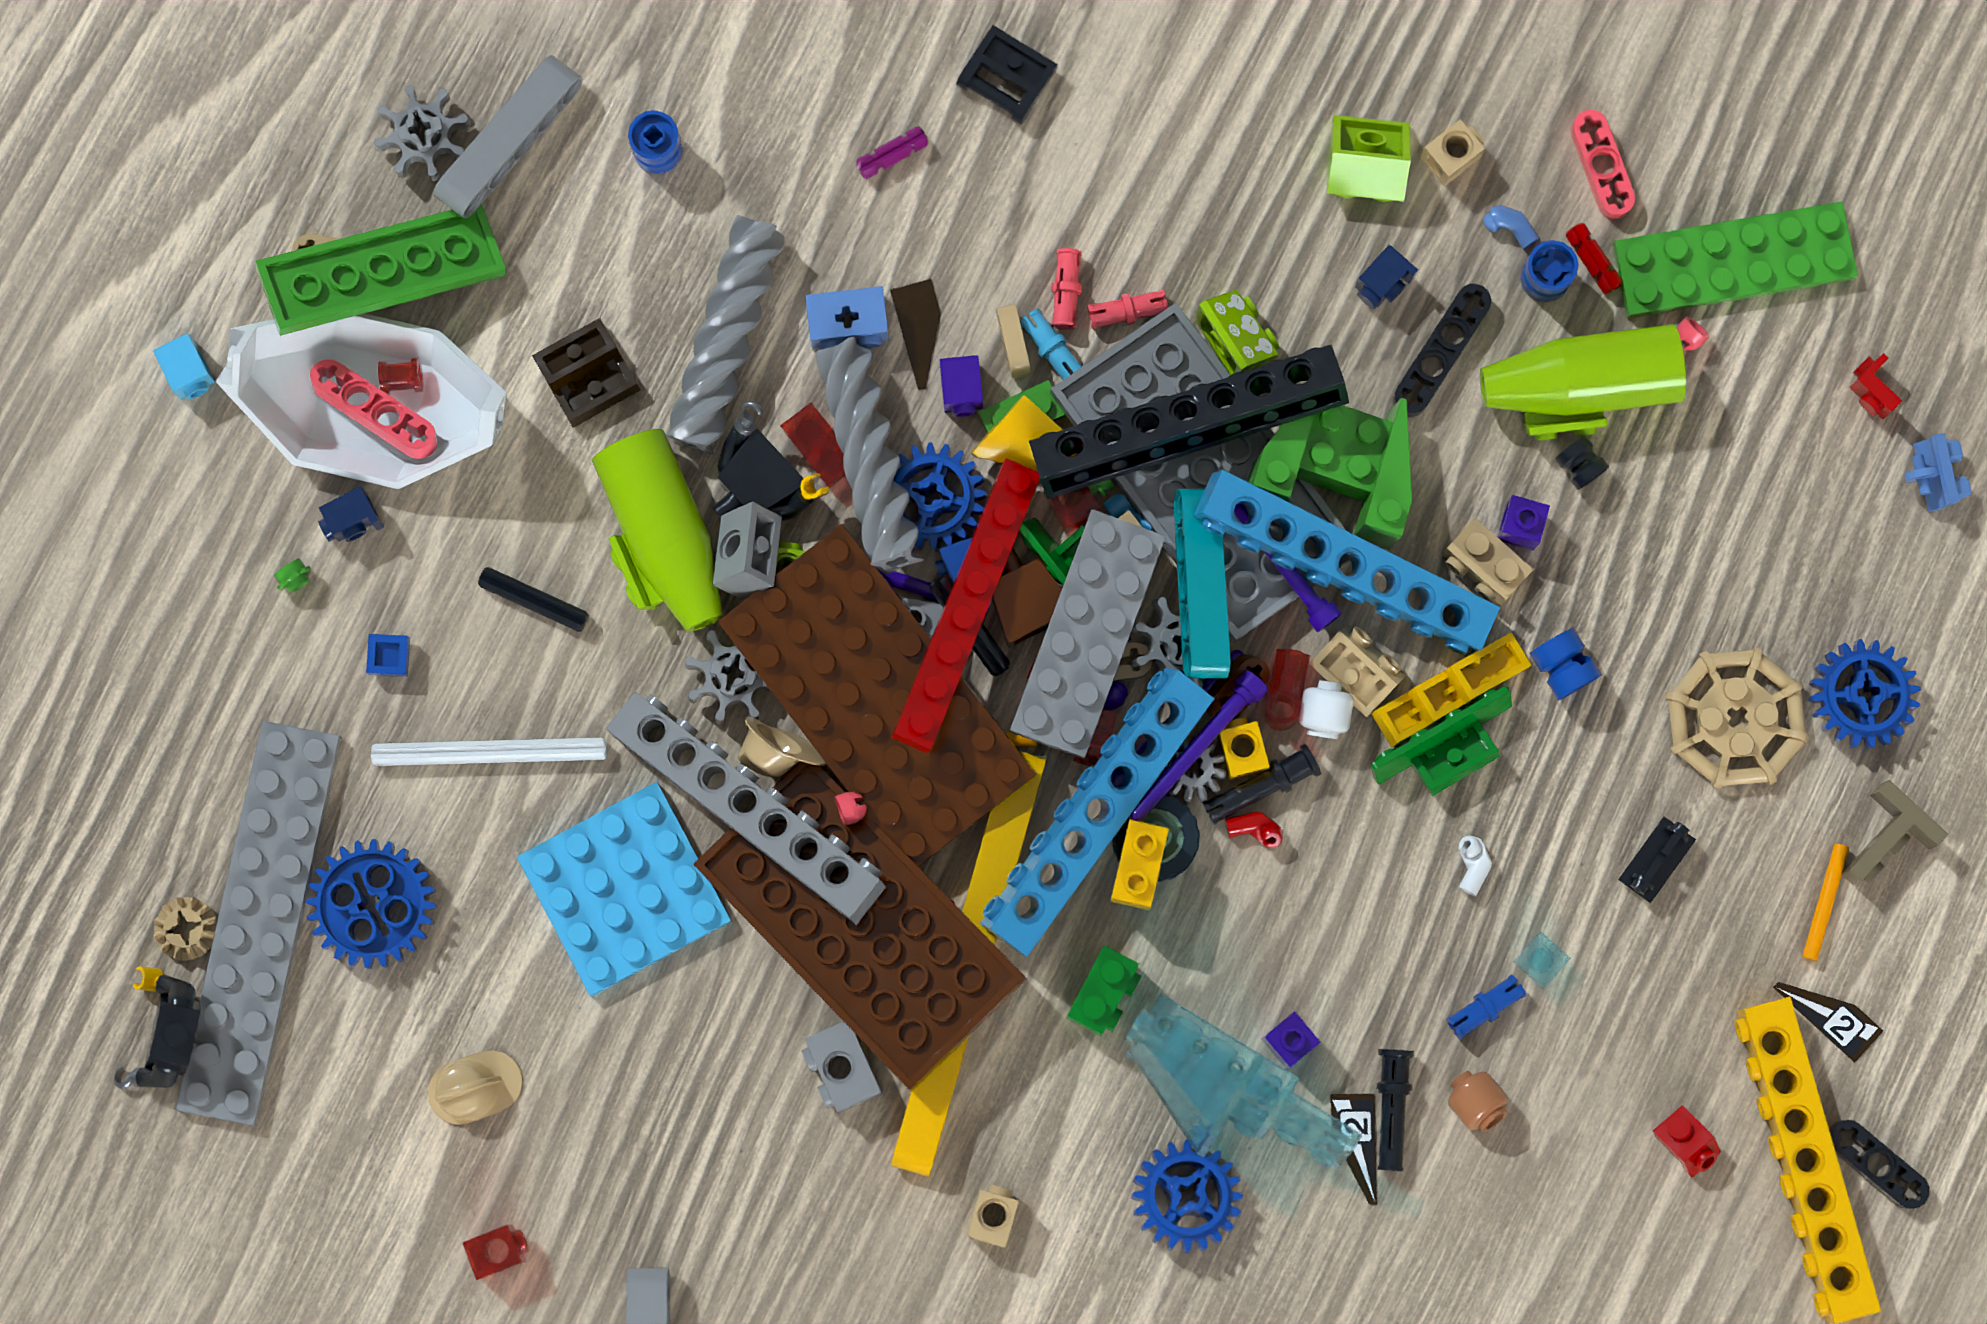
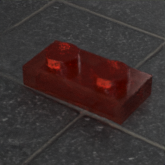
(816, 443)

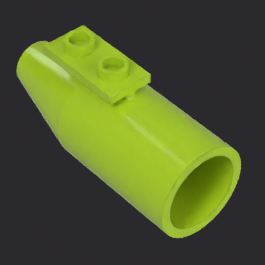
(1581, 377)
(664, 538)

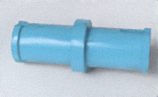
(1050, 344)

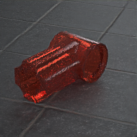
(1286, 686)

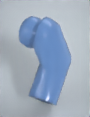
(1512, 220)

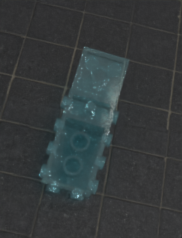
(1206, 1090)

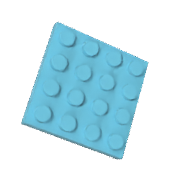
(623, 889)

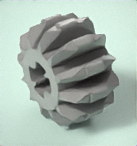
(1206, 770)

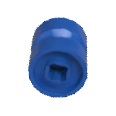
(655, 142)
(1549, 271)
(1565, 663)

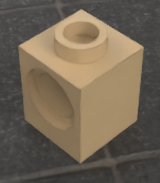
(1445, 166)
(993, 1235)

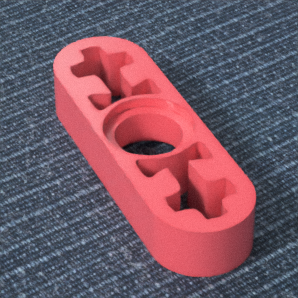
(1583, 142)

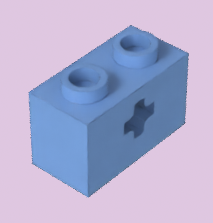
(827, 314)

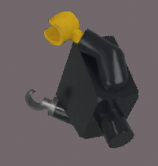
(759, 473)
(171, 1033)

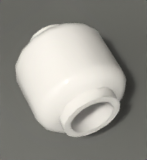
(1326, 710)

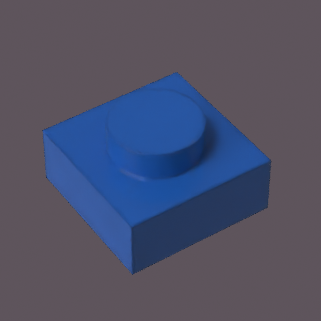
(388, 655)

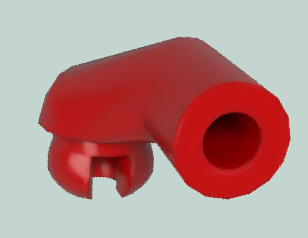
(1258, 826)

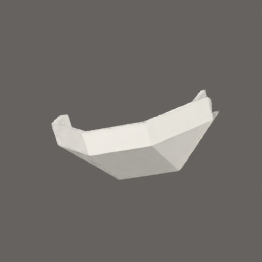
(274, 388)

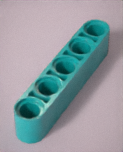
(1200, 591)

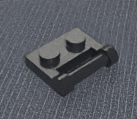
(1014, 64)

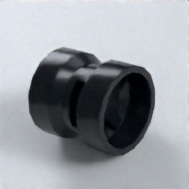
(1575, 456)

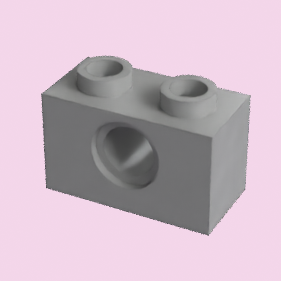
(747, 550)
(858, 1085)

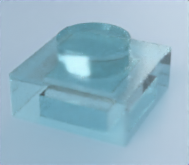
(1541, 960)

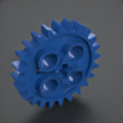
(339, 921)

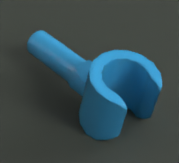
(1118, 505)

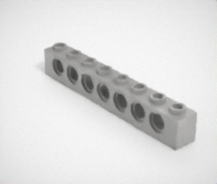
(632, 729)

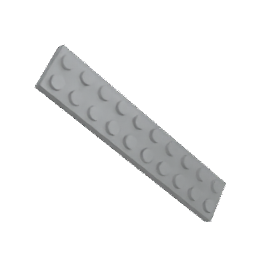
(259, 922)

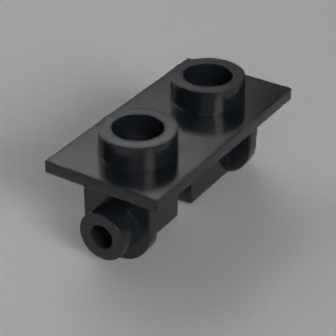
(1657, 859)

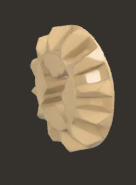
(200, 938)

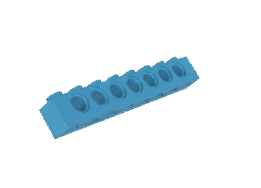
(1472, 613)
(1186, 705)

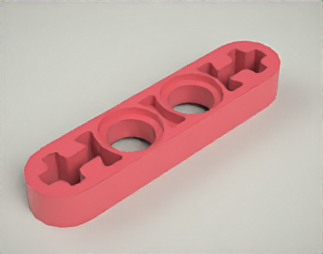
(369, 412)

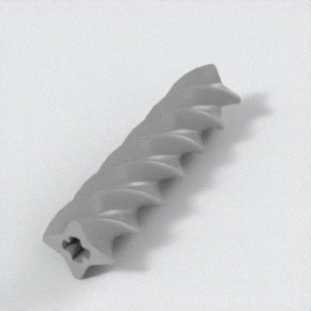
(722, 339)
(866, 459)

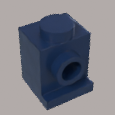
(1385, 277)
(349, 516)

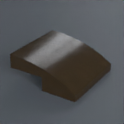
(586, 372)

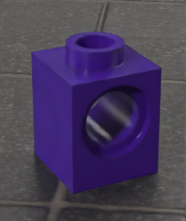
(961, 385)
(1523, 522)
(1290, 1040)

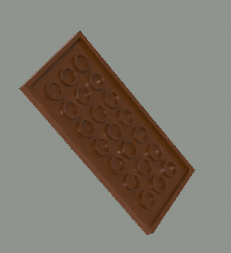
(841, 664)
(903, 977)

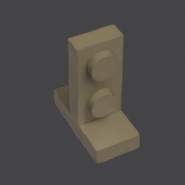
(1893, 836)

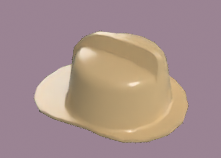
(775, 751)
(475, 1087)

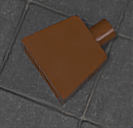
(1024, 599)

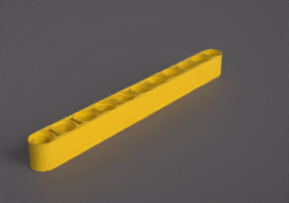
(996, 859)

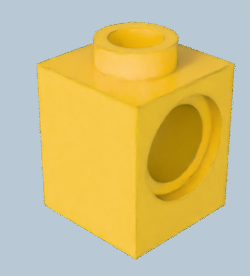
(1237, 766)

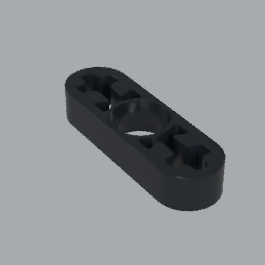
(1894, 1191)

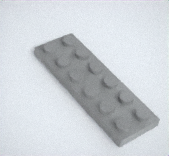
(1087, 634)

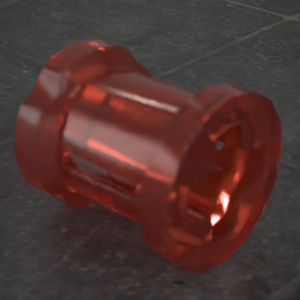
(400, 376)

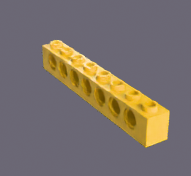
(1859, 1294)

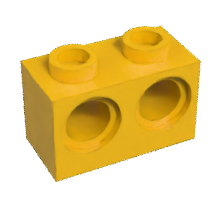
(1139, 865)

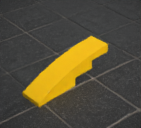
(1451, 689)

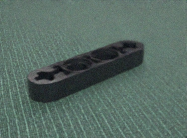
(1442, 350)

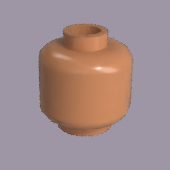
(1478, 1100)

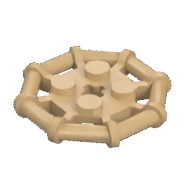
(1760, 718)

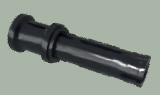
(1279, 776)
(1392, 1158)

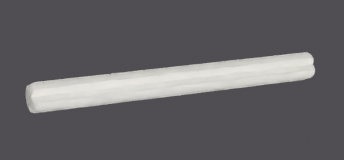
(488, 751)

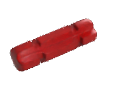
(1594, 258)

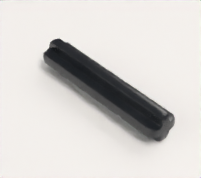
(533, 599)
(984, 644)

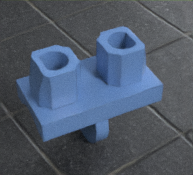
(1935, 472)

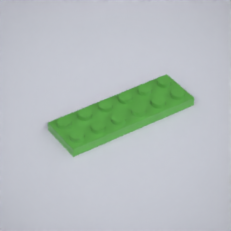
(1735, 260)
(379, 269)

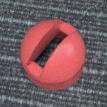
(1692, 333)
(848, 808)

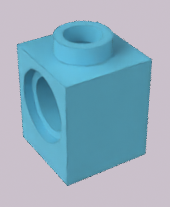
(184, 367)

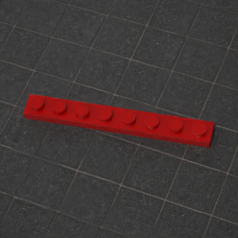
(966, 606)

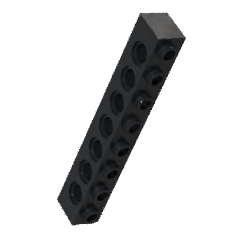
(1207, 428)

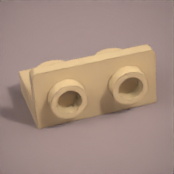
(1486, 562)
(1358, 667)

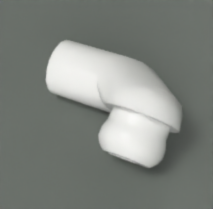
(1477, 864)

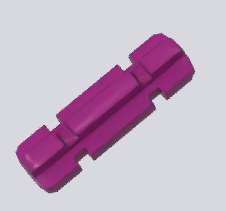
(892, 152)

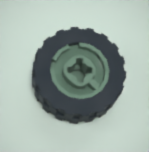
(1181, 840)

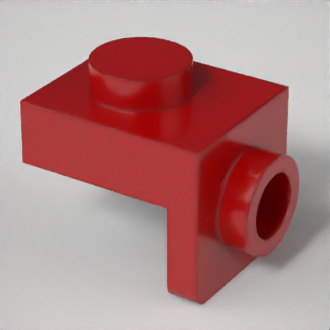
(1873, 393)
(1688, 1141)

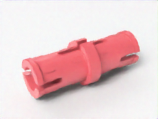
(1066, 288)
(1127, 309)

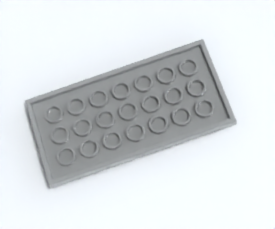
(1162, 361)

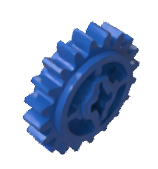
(928, 514)
(1864, 678)
(1166, 1224)

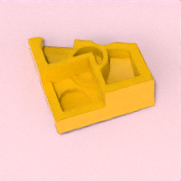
(1013, 432)

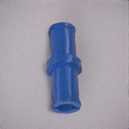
(1486, 1007)

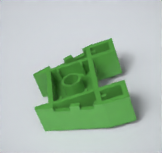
(1349, 456)

